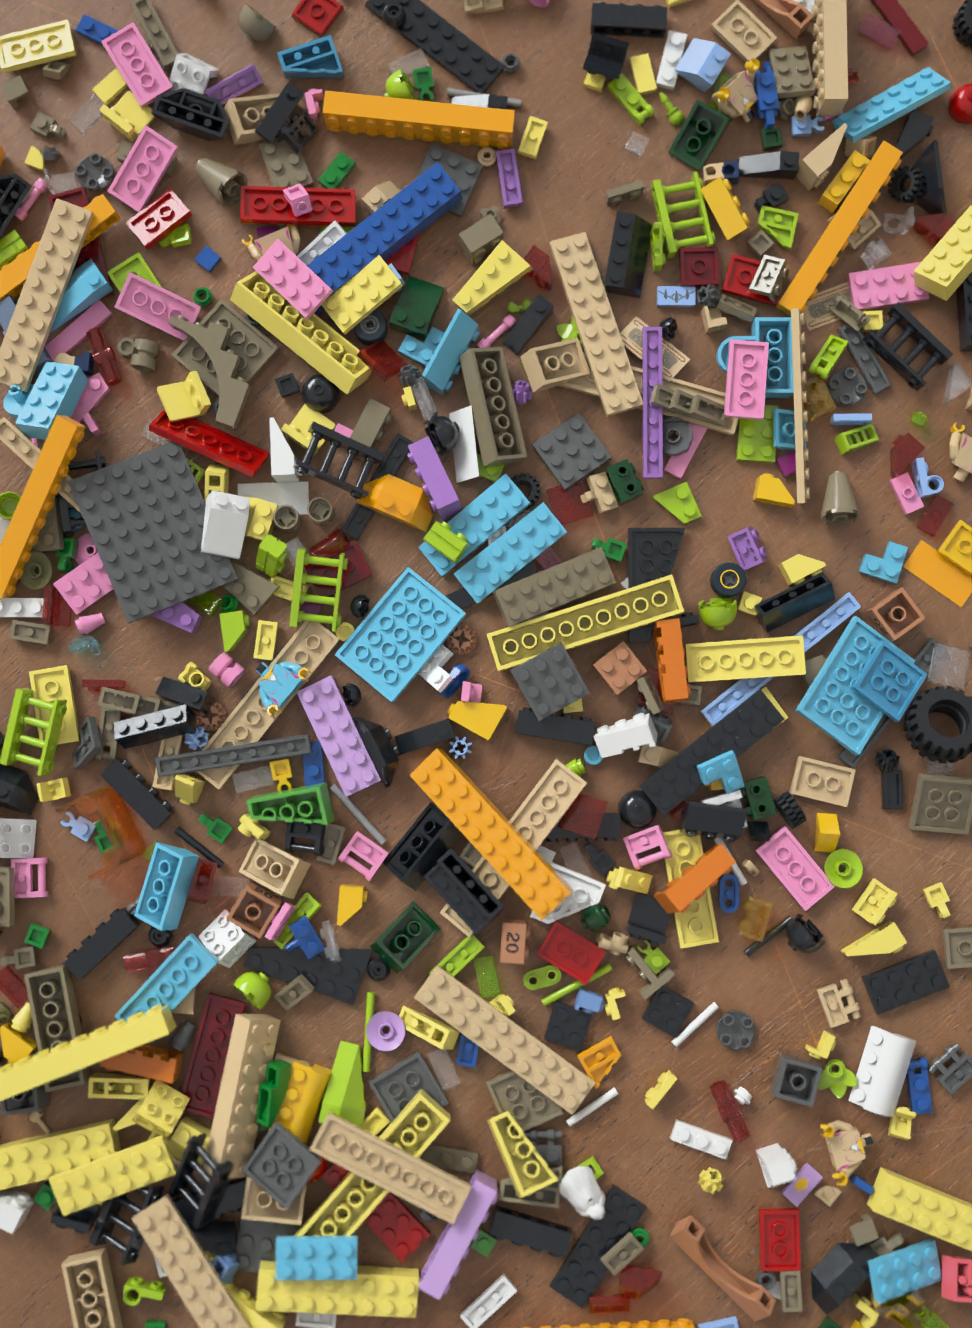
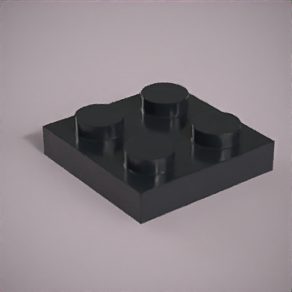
(667, 1010)
(567, 1026)

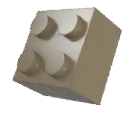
(480, 239)

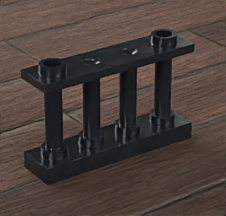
(915, 330)
(353, 449)
(68, 522)
(214, 1183)
(110, 1216)

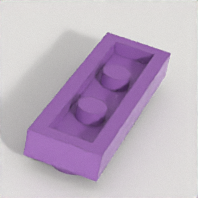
(235, 84)
(509, 178)

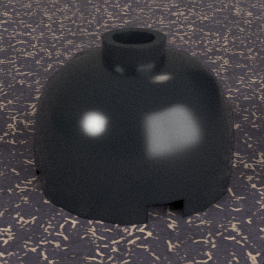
(320, 394)
(442, 433)
(636, 809)
(804, 935)

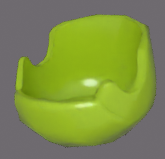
(8, 504)

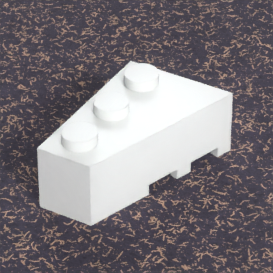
(626, 735)
(776, 1165)

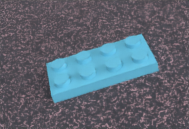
(316, 1257)
(904, 1270)

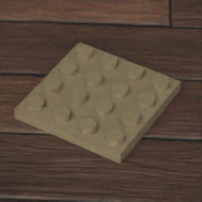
(245, 339)

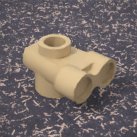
(616, 944)

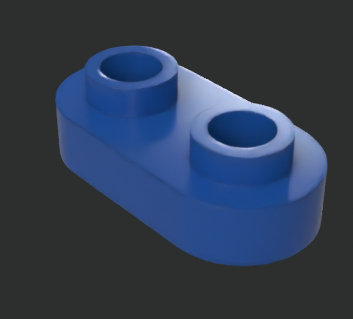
(459, 674)
(730, 892)

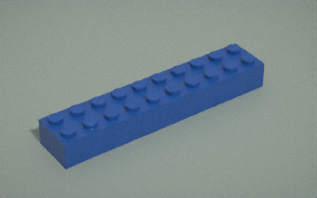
(388, 228)

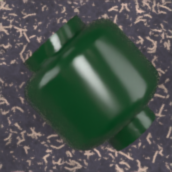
(596, 917)

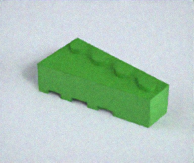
(300, 804)

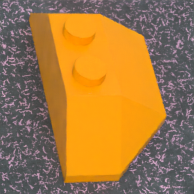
(398, 501)

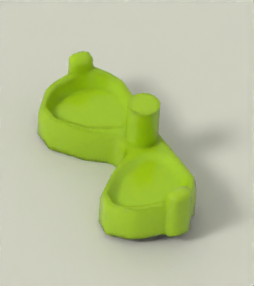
(513, 308)

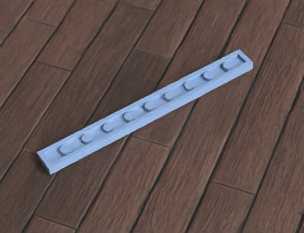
(811, 635)

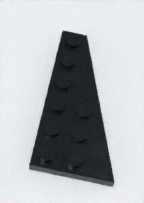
(650, 558)
(331, 979)

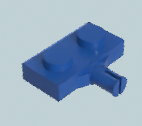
(305, 938)

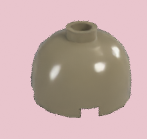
(255, 25)

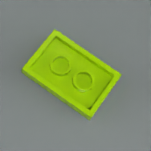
(134, 265)
(756, 438)

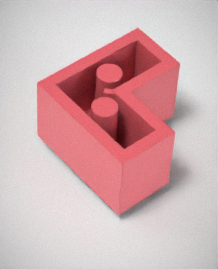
(956, 1278)

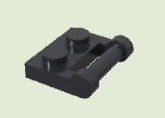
(308, 831)

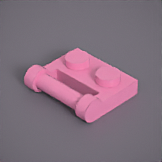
(646, 840)
(366, 850)
(24, 877)

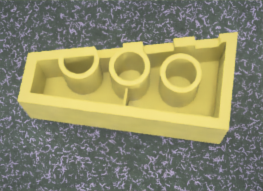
(492, 278)
(521, 1159)
(255, 1318)

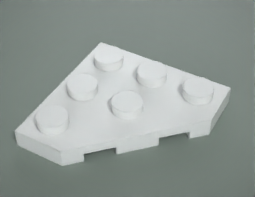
(586, 893)

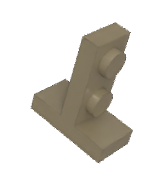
(647, 974)

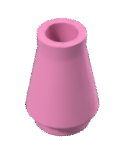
(88, 623)

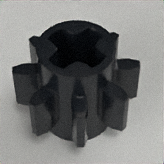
(887, 760)

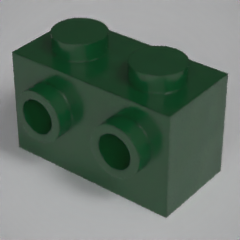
(624, 481)
(758, 798)

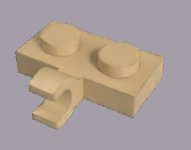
(600, 492)

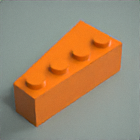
(670, 661)
(695, 880)
(148, 1062)

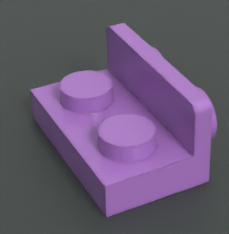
(747, 548)

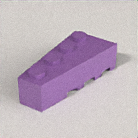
(435, 479)
(182, 617)

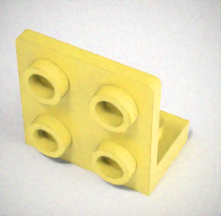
(128, 116)
(184, 398)
(299, 427)
(161, 1109)

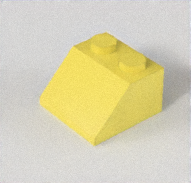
(260, 519)
(184, 1131)

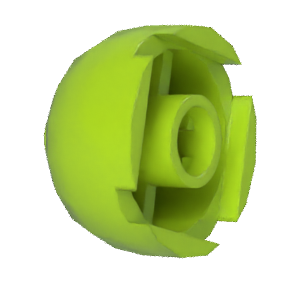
(399, 86)
(718, 612)
(254, 988)

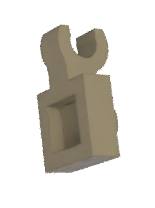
(46, 126)
(22, 957)
(884, 1246)

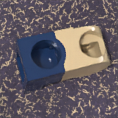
(725, 169)
(85, 362)

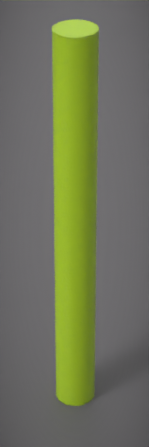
(575, 985)
(367, 1046)

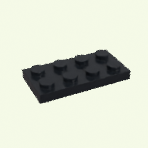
(905, 982)

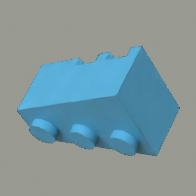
(312, 60)

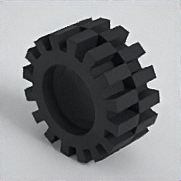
(898, 181)
(533, 485)
(790, 810)

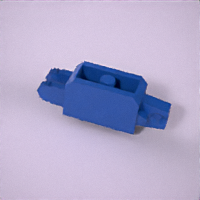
(767, 99)

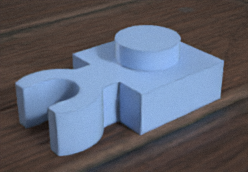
(804, 127)
(82, 826)

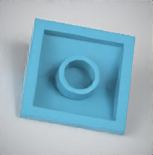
(784, 429)

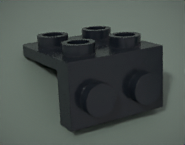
(606, 56)
(648, 920)
(81, 1221)

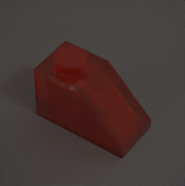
(903, 452)
(202, 881)

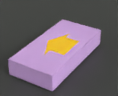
(799, 1188)

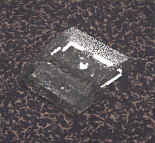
(424, 399)
(949, 666)

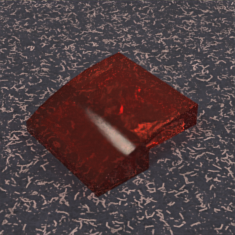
(584, 816)

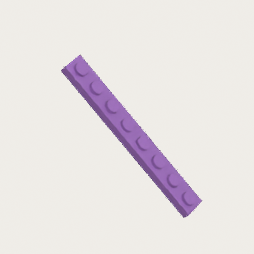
(652, 414)

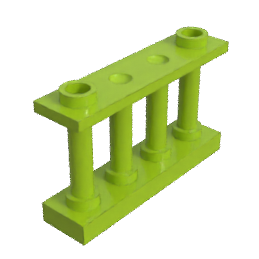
(668, 227)
(302, 578)
(16, 725)

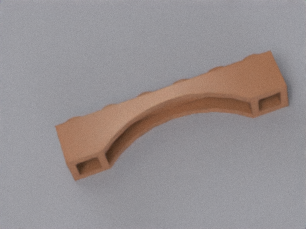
(788, 14)
(748, 1295)

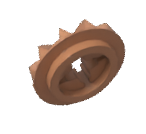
(467, 646)
(216, 721)

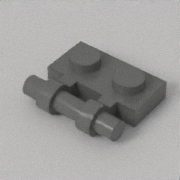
(956, 1073)
(550, 1151)

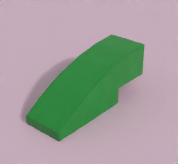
(272, 1091)

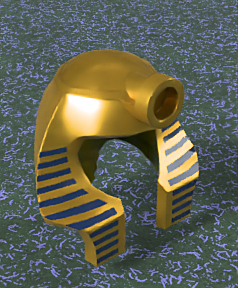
(895, 1308)

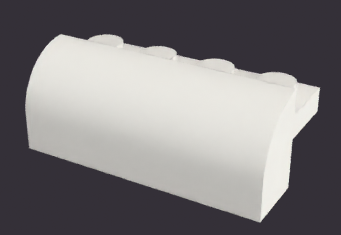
(882, 1071)

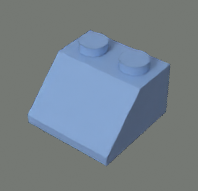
(702, 63)

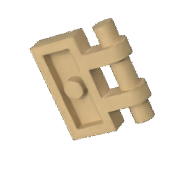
(832, 1004)

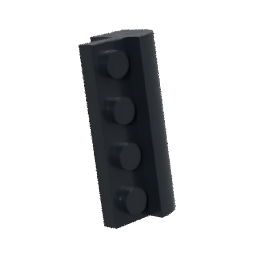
(464, 892)

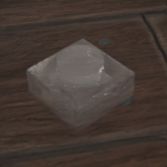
(636, 144)

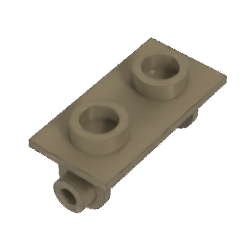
(849, 313)

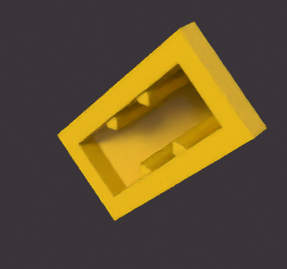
(826, 832)

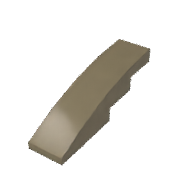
(688, 405)
(132, 702)

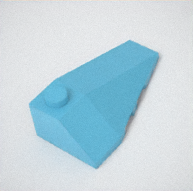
(83, 290)

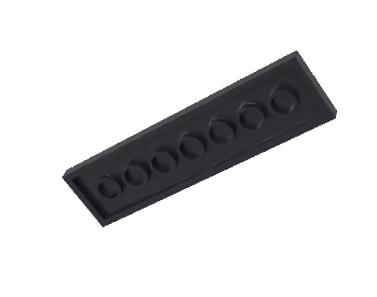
(443, 44)
(733, 732)

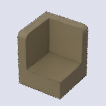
(14, 90)
(863, 1231)

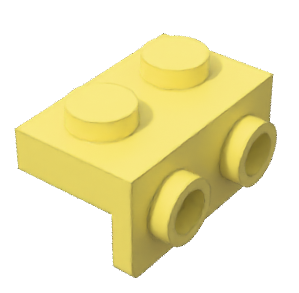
(874, 902)

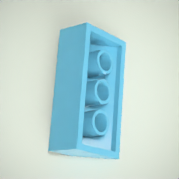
(445, 359)
(166, 886)

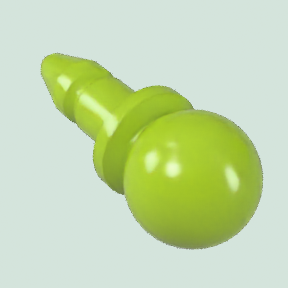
(675, 116)

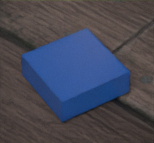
(208, 259)
(861, 1183)

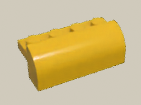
(303, 1098)

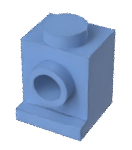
(589, 1001)
(226, 1266)

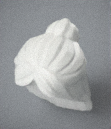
(583, 1192)

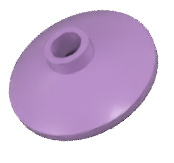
(380, 1039)

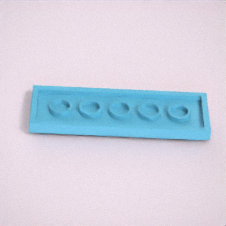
(892, 104)
(480, 520)
(510, 553)
(172, 979)

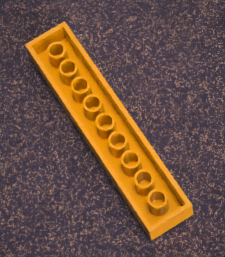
(418, 120)
(491, 833)

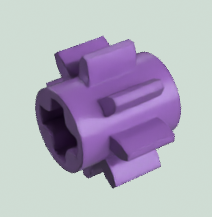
(521, 392)

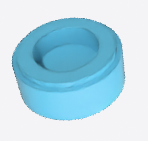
(592, 755)

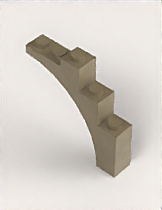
(232, 391)

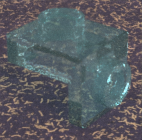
(80, 644)

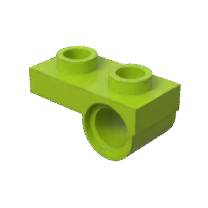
(152, 1290)

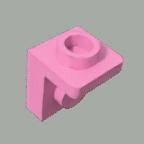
(312, 98)
(298, 199)
(471, 692)

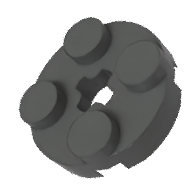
(682, 443)

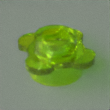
(919, 418)

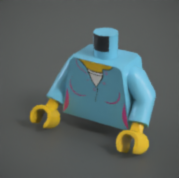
(279, 684)

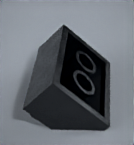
(713, 821)

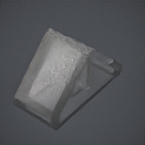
(956, 382)

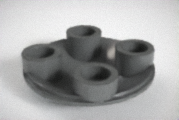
(94, 172)
(847, 387)
(735, 1030)

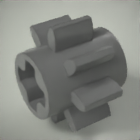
(708, 296)
(409, 375)

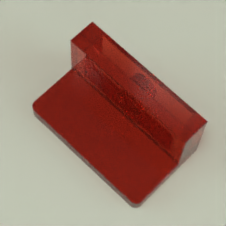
(55, 608)

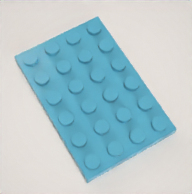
(400, 634)
(832, 701)

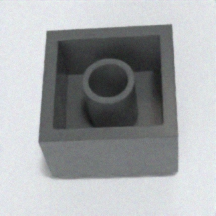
(796, 1080)

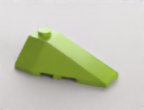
(345, 1087)

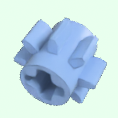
(197, 739)
(458, 752)

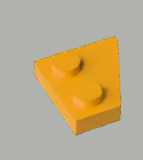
(599, 1059)

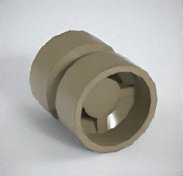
(144, 355)
(321, 511)
(287, 518)

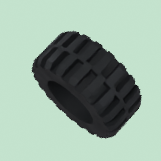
(926, 739)

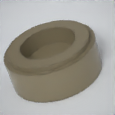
(125, 347)

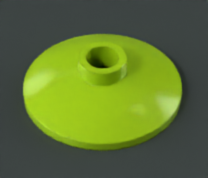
(852, 868)

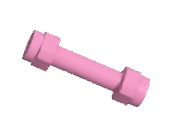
(40, 186)
(508, 323)

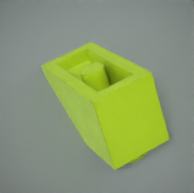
(233, 628)

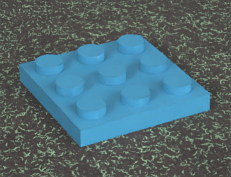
(889, 681)

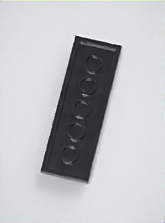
(583, 1267)

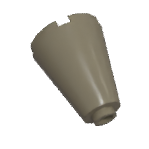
(221, 180)
(839, 501)

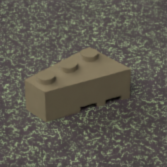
(546, 1196)

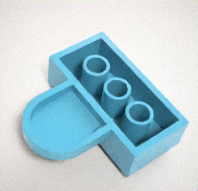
(780, 361)
(53, 394)

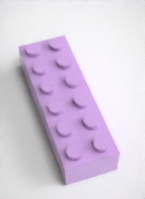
(339, 735)
(456, 1237)

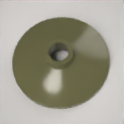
(31, 577)

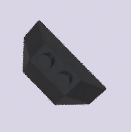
(192, 114)
(12, 193)
(933, 196)
(380, 748)
(16, 790)
(840, 1274)

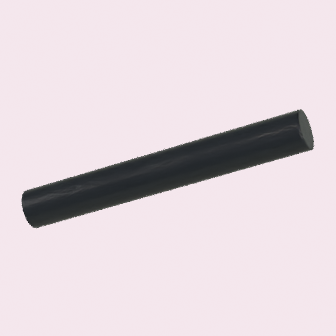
(198, 846)
(768, 936)

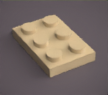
(743, 32)
(822, 781)

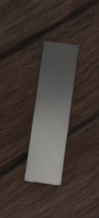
(865, 360)

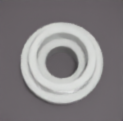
(742, 1096)

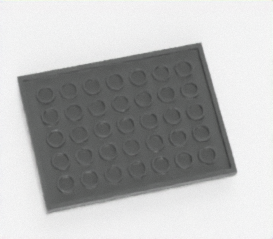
(150, 531)

